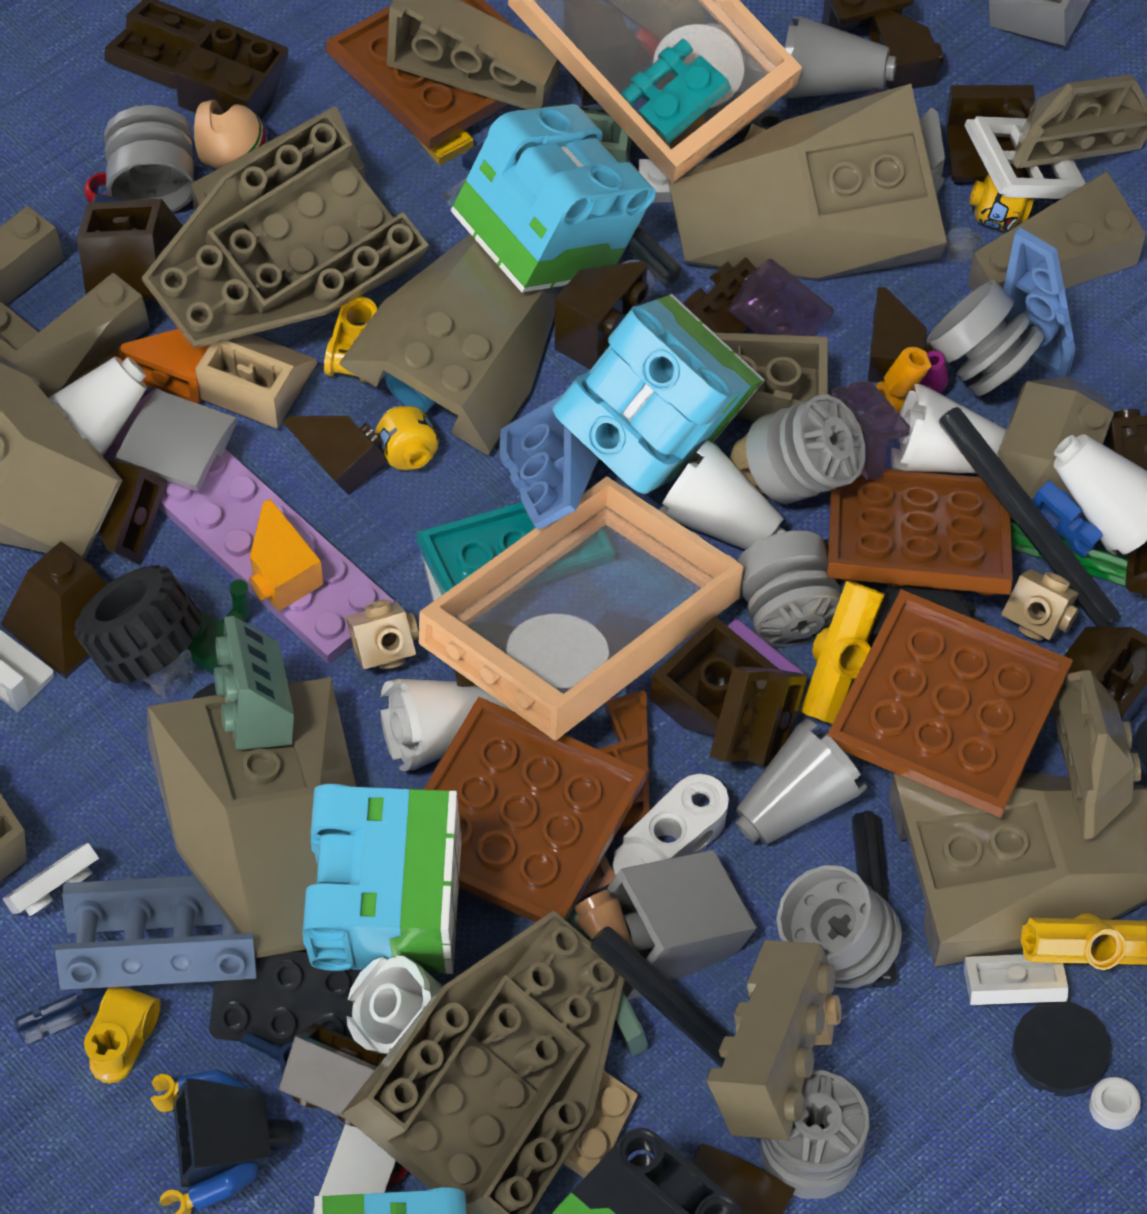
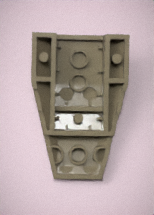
(460, 340)

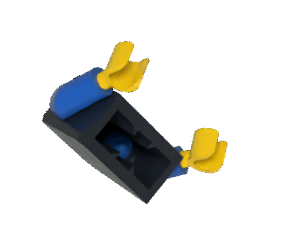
(218, 1135)

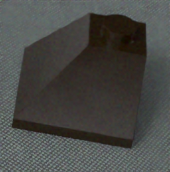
(50, 604)

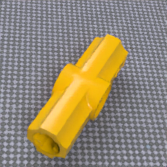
(841, 651)
(1071, 941)

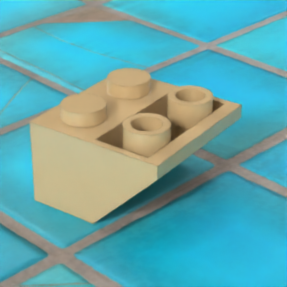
(253, 377)

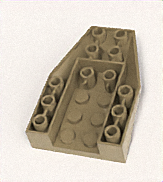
(818, 194)
(281, 242)
(249, 811)
(995, 872)
(498, 1071)

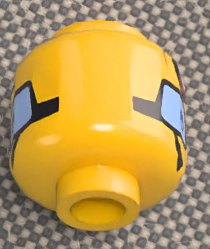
(996, 209)
(406, 437)

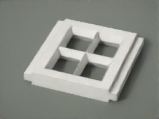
(997, 162)

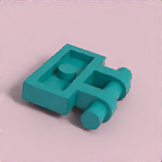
(681, 100)

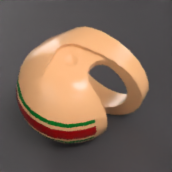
(226, 135)

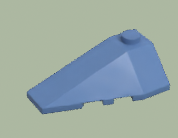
(1039, 292)
(546, 464)

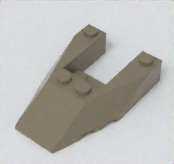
(81, 334)
(49, 475)

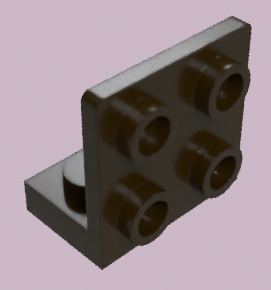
(983, 101)

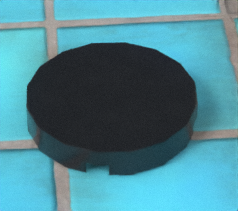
(1060, 1048)

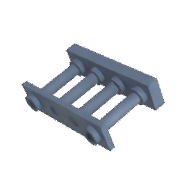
(139, 961)

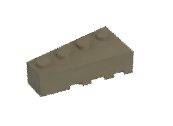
(773, 1041)

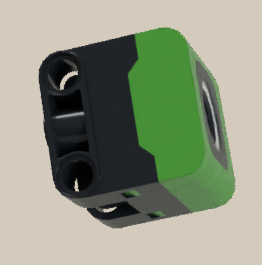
(646, 1184)

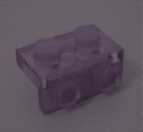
(779, 303)
(877, 421)

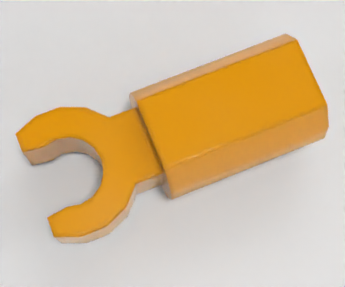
(903, 375)

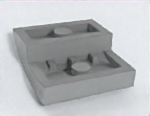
(177, 439)

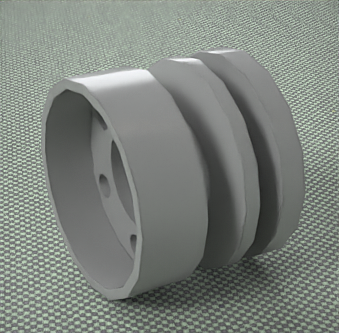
(149, 156)
(991, 345)
(805, 449)
(789, 587)
(846, 918)
(819, 1159)

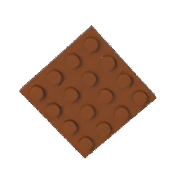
(422, 105)
(920, 533)
(950, 702)
(531, 810)

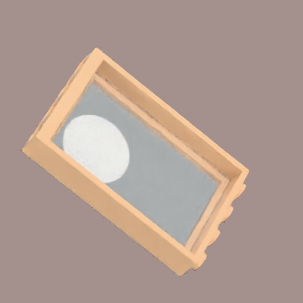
(615, 39)
(580, 607)

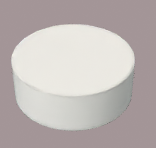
(1114, 1103)

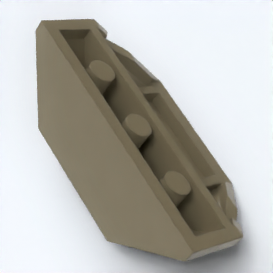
(1084, 122)
(1041, 420)
(1095, 751)

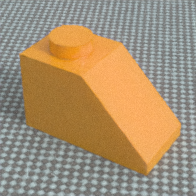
(281, 560)

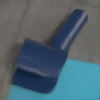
(274, 1051)

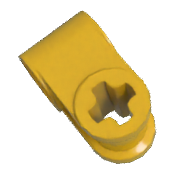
(345, 333)
(120, 1032)

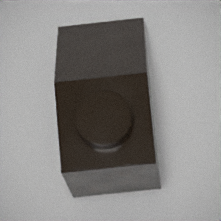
(911, 44)
(892, 332)
(339, 447)
(132, 511)

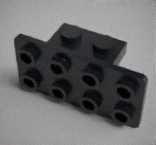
(282, 1000)

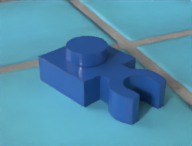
(1064, 517)

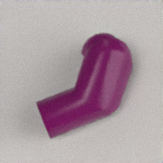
(937, 376)

